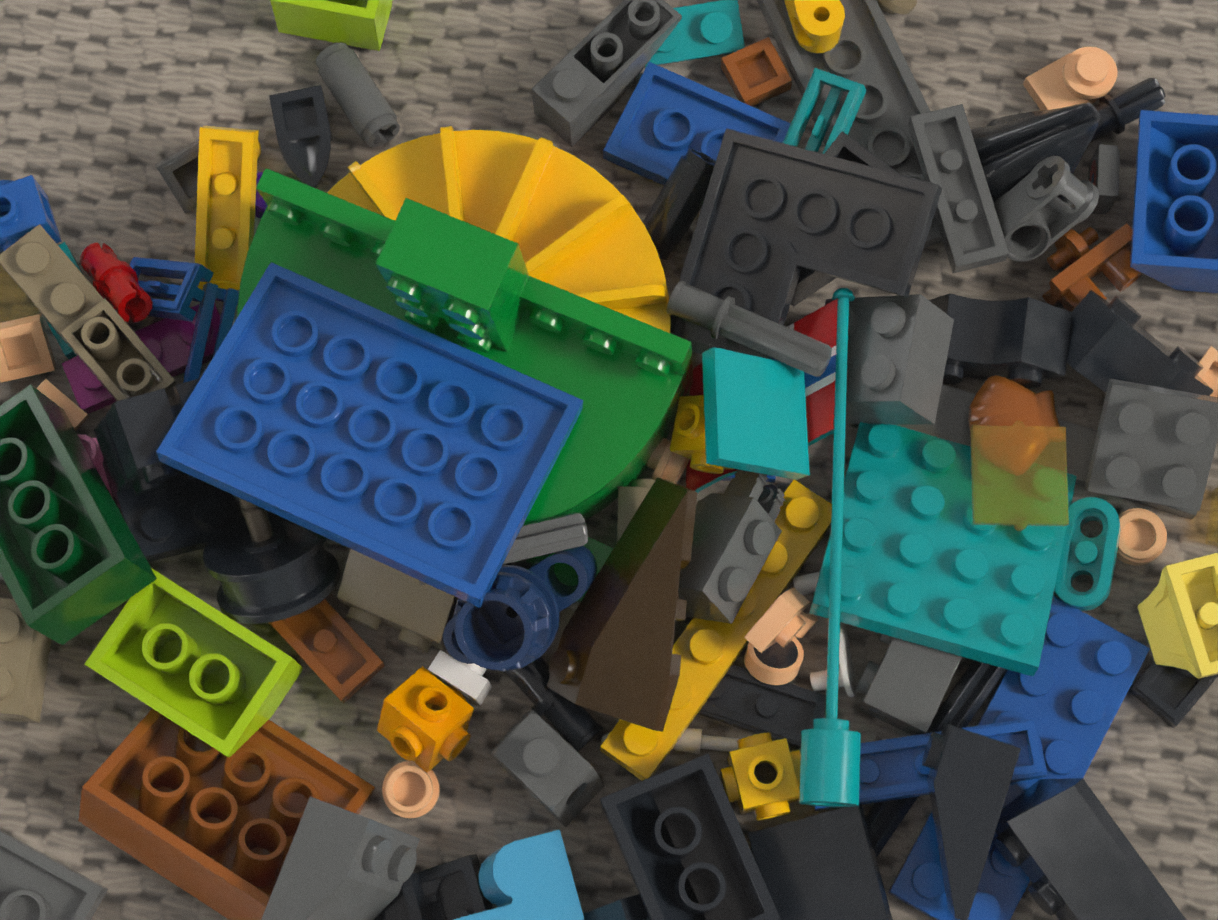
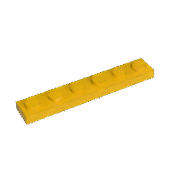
(713, 646)

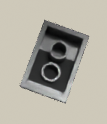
(341, 867)

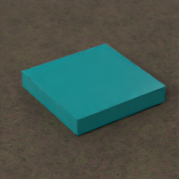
(755, 414)

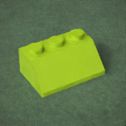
(194, 665)

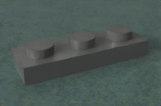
(965, 204)

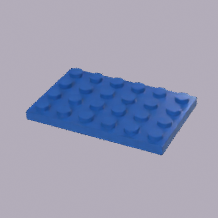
(372, 433)

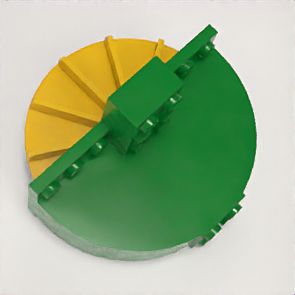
(514, 260)

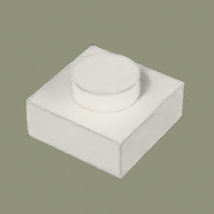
(462, 676)

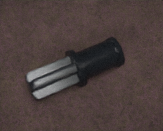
(1126, 106)

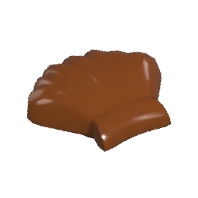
(1005, 402)

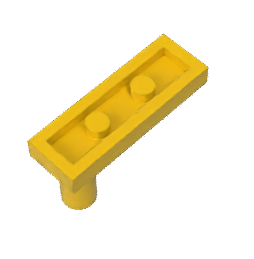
(225, 202)

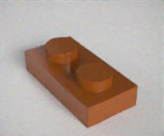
(331, 649)

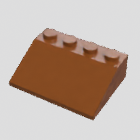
(210, 818)

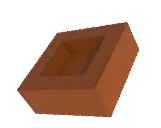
(756, 73)

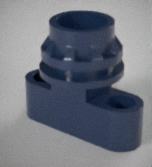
(517, 613)

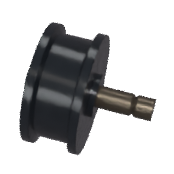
(269, 567)

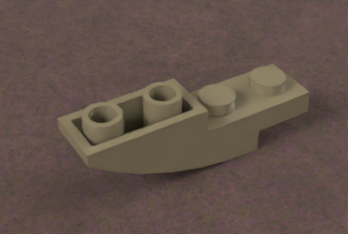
(83, 317)

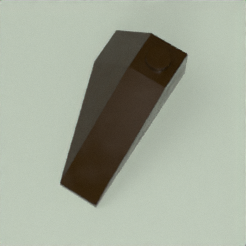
(622, 634)

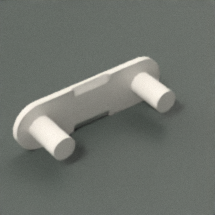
(806, 585)

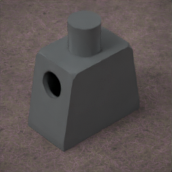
(547, 767)

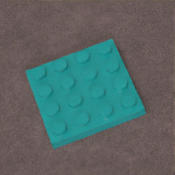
(923, 567)

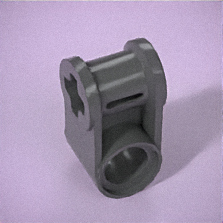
(1040, 208)

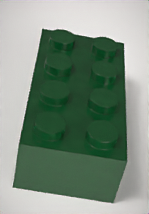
(59, 527)

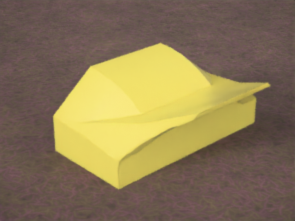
(1183, 616)

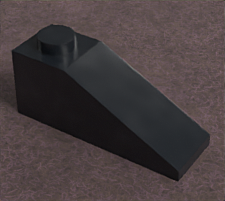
(967, 795)

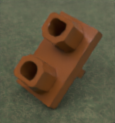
(1109, 256)

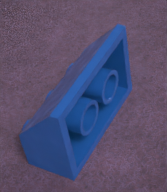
(1177, 200)

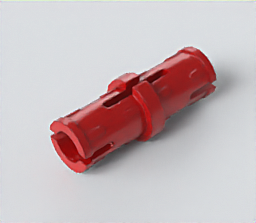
(116, 282)

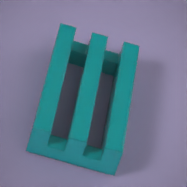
(808, 102)

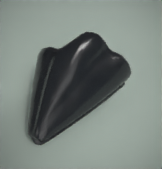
(1018, 142)

